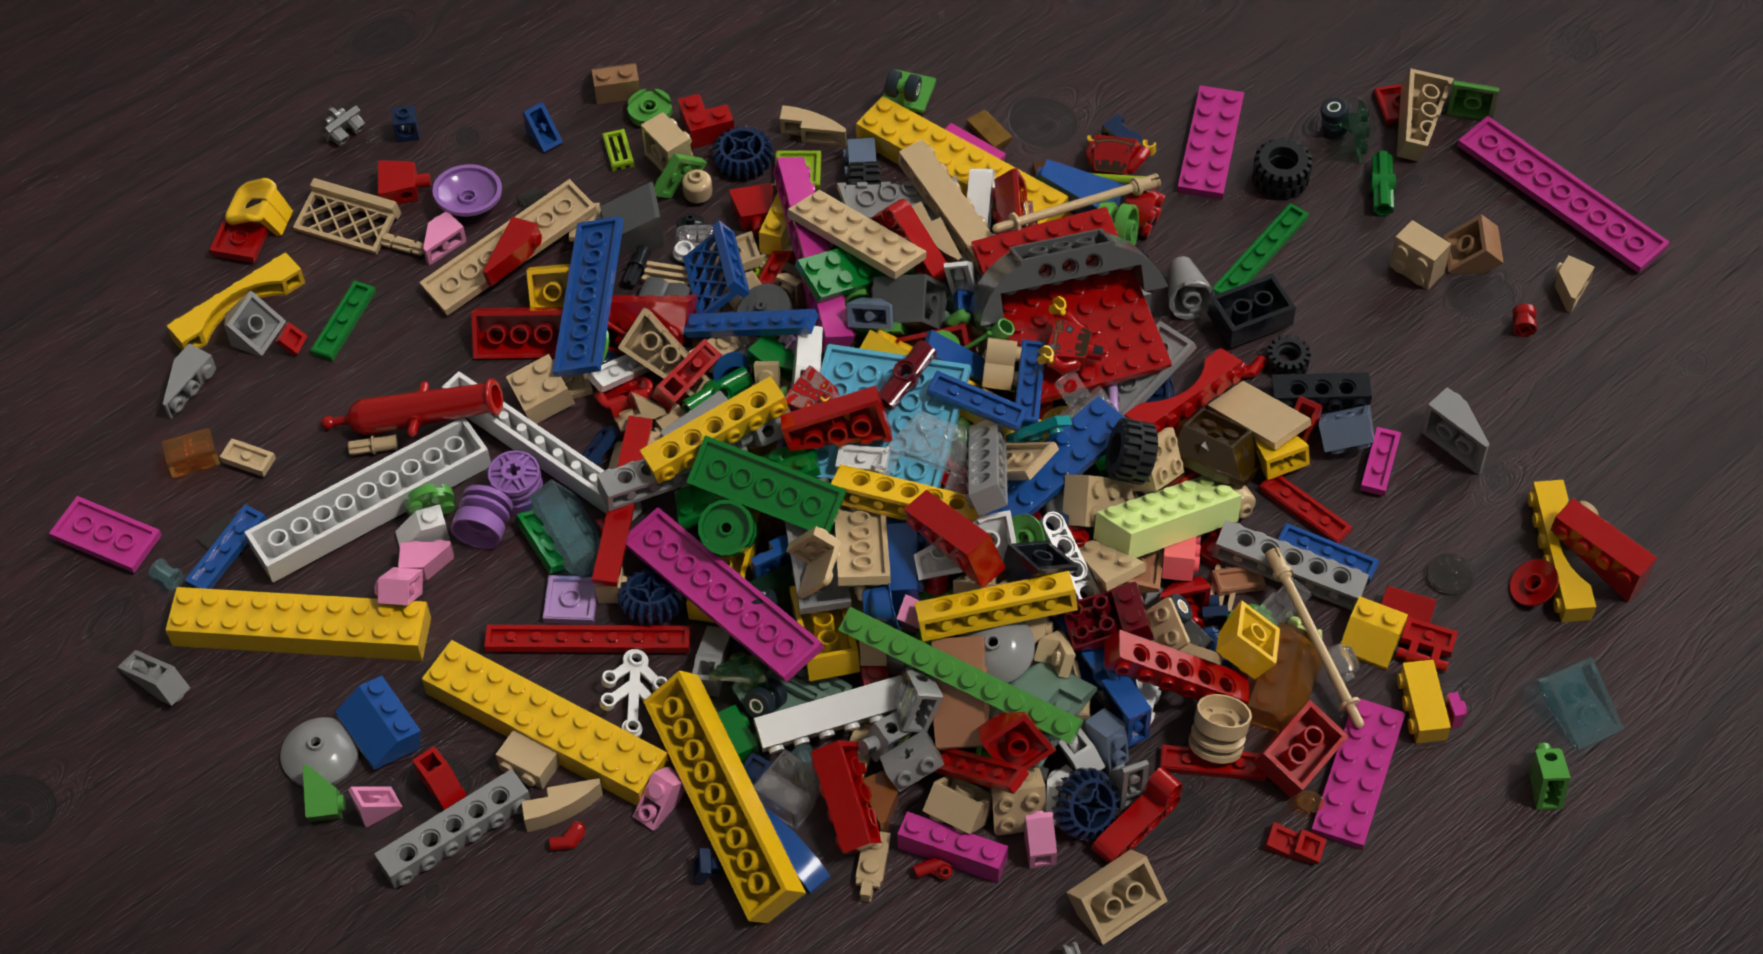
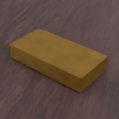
(989, 129)

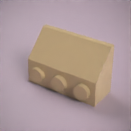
(1117, 896)

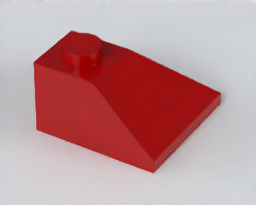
(1195, 591)
(1015, 739)

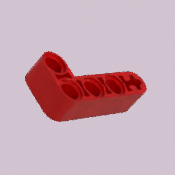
(905, 222)
(1133, 825)

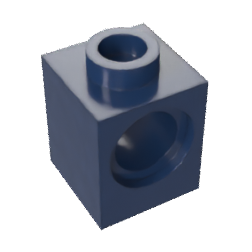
(405, 124)

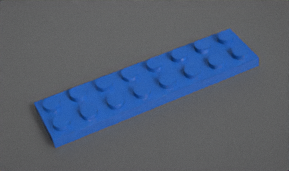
(588, 297)

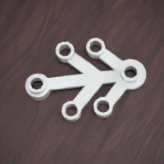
(632, 688)

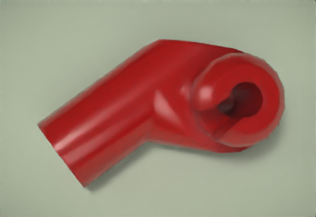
(1256, 366)
(570, 839)
(934, 867)

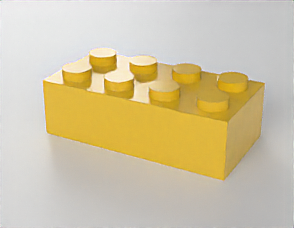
(840, 650)

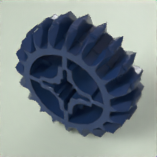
(742, 157)
(649, 598)
(1083, 787)

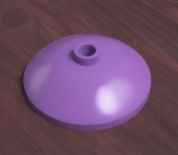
(467, 190)

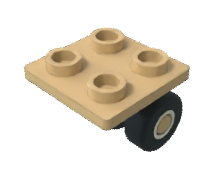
(1168, 620)

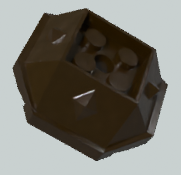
(1217, 448)

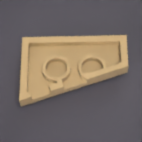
(1110, 565)

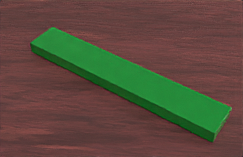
(1263, 249)

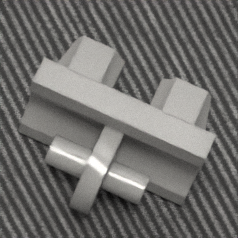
(341, 120)

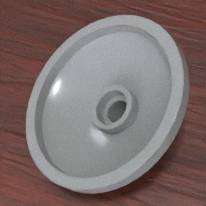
(1012, 653)
(331, 759)

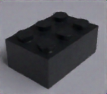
(1251, 310)

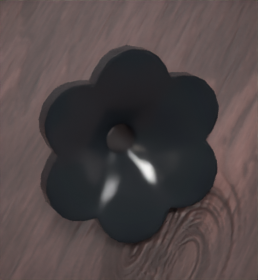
(690, 219)

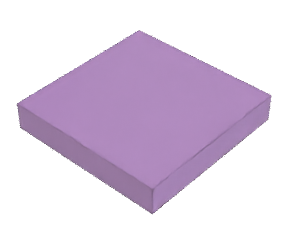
(570, 600)

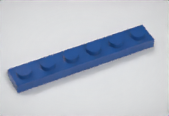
(751, 323)

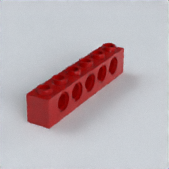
(1171, 668)

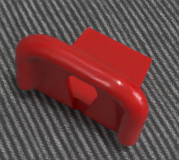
(617, 403)

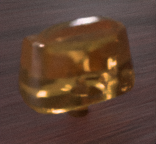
(1309, 801)

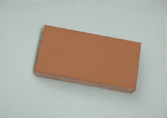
(1236, 581)

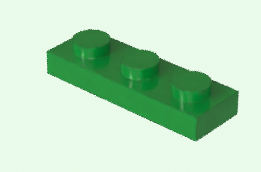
(540, 541)

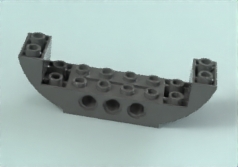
(1055, 261)

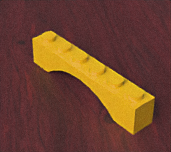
(272, 279)
(1573, 595)

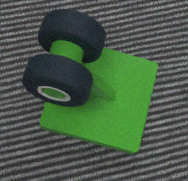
(909, 89)

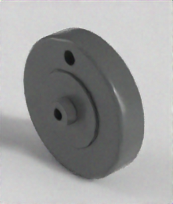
(765, 298)

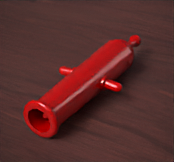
(419, 408)

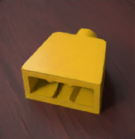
(1285, 459)

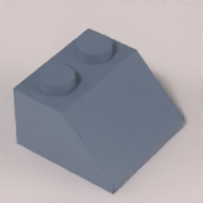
(1347, 429)

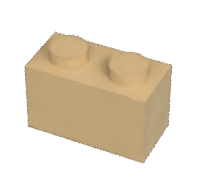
(528, 760)

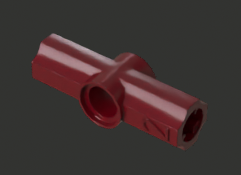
(913, 364)

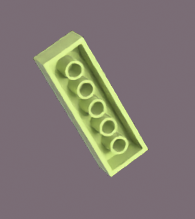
(1167, 516)

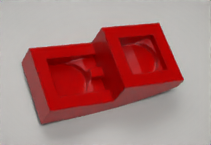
(1294, 845)

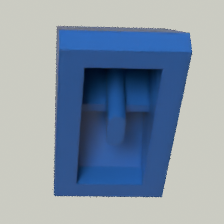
(541, 127)

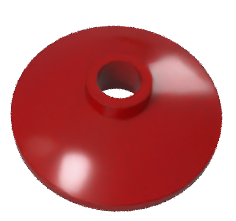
(1528, 577)

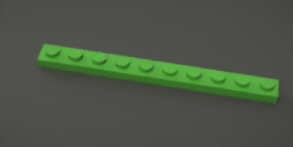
(959, 674)

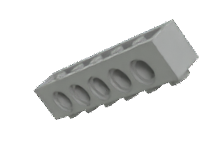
(986, 467)
(636, 482)
(1320, 585)
(438, 829)

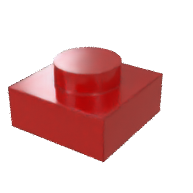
(291, 339)

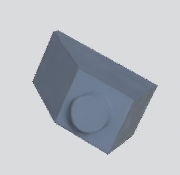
(870, 313)

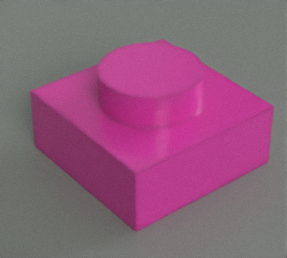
(1455, 709)

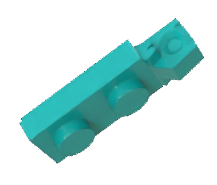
(1036, 431)

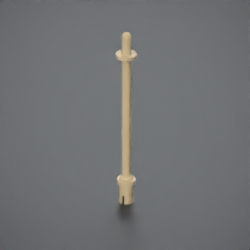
(1136, 187)
(1283, 574)

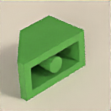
(321, 797)

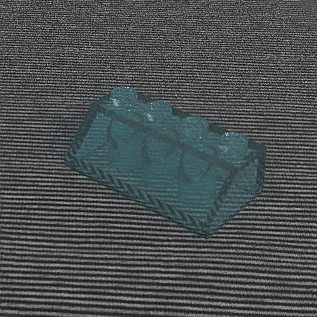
(569, 527)

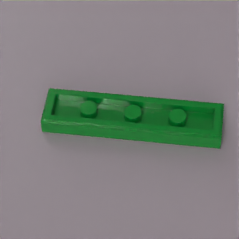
(343, 321)

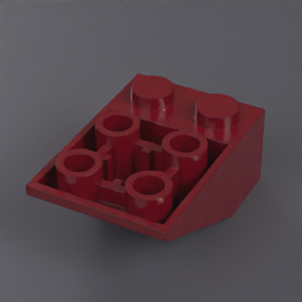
(1107, 613)

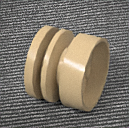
(1219, 728)

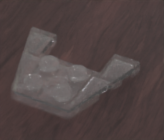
(931, 443)

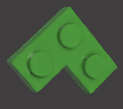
(674, 172)

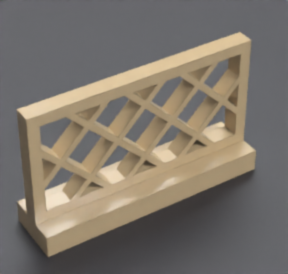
(357, 202)

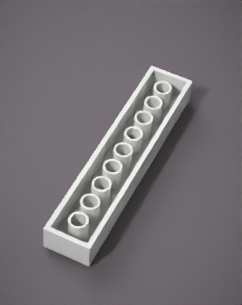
(365, 499)

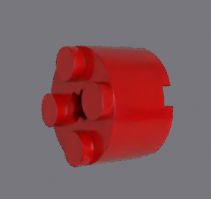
(1149, 209)

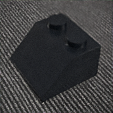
(1035, 560)

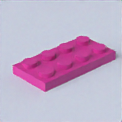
(105, 534)

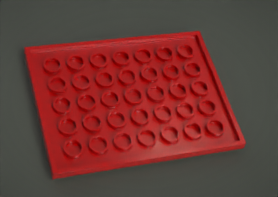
(1104, 303)

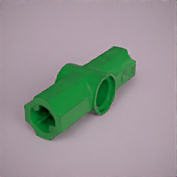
(1382, 183)
(729, 385)

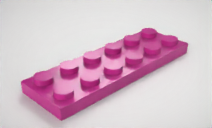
(1210, 142)
(1358, 775)

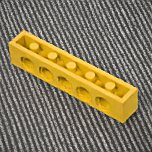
(719, 418)
(890, 494)
(996, 606)

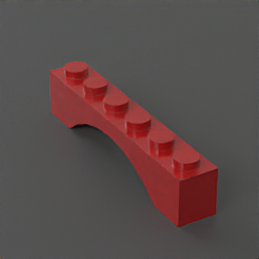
(1219, 373)

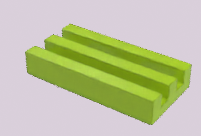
(622, 162)

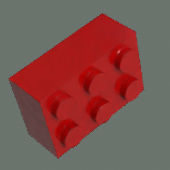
(1300, 749)

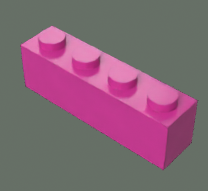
(960, 850)

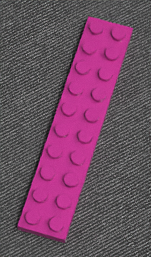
(1563, 194)
(723, 595)

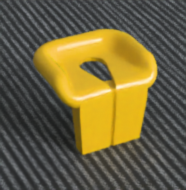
(271, 211)

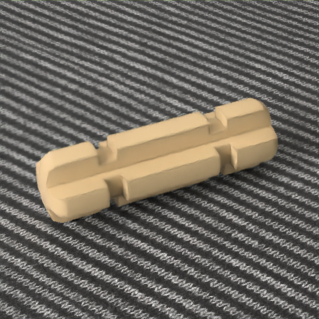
(402, 244)

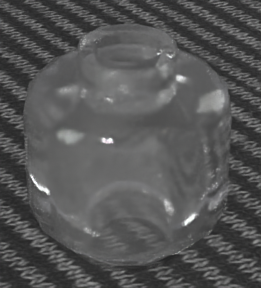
(1345, 661)

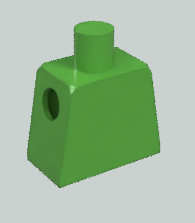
(1546, 766)

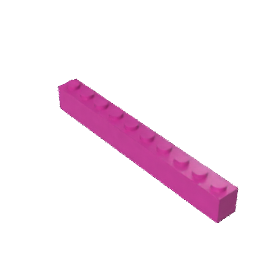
(793, 186)

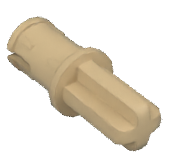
(373, 445)

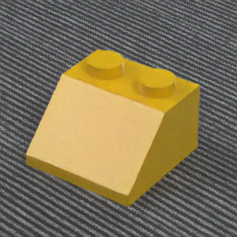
(547, 285)
(1374, 632)
(1249, 641)

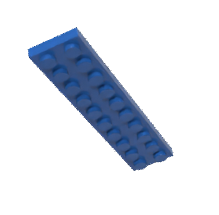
(1078, 450)

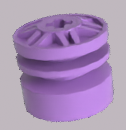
(516, 476)
(481, 516)

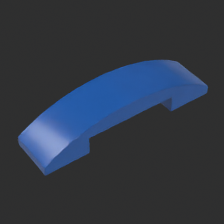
(806, 864)

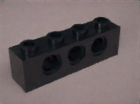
(1330, 390)

